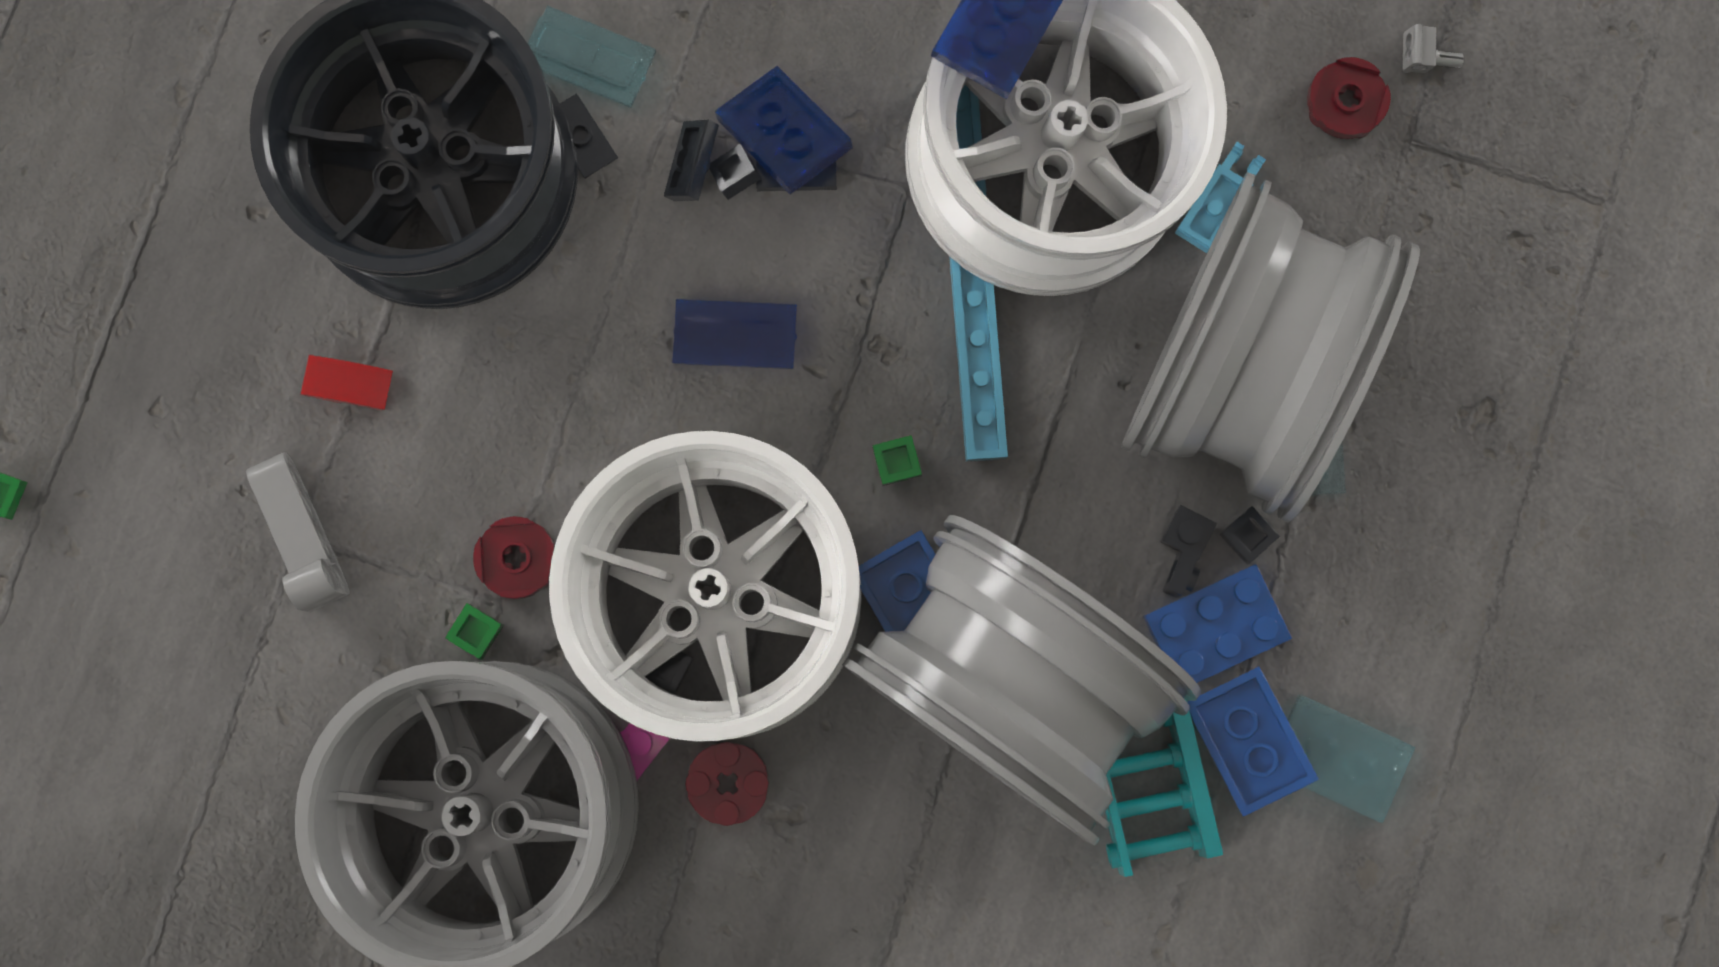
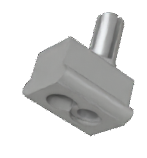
(1421, 52)

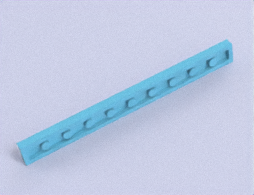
(977, 331)

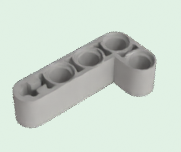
(298, 533)

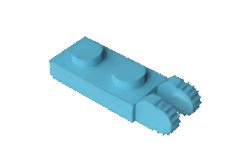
(1210, 208)

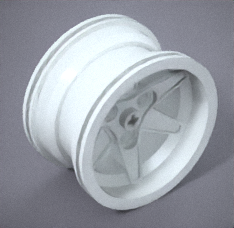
(1181, 96)
(589, 552)

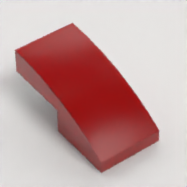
(346, 382)

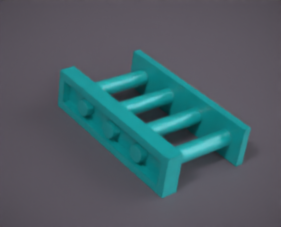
(1190, 795)

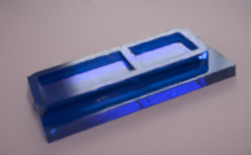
(734, 334)

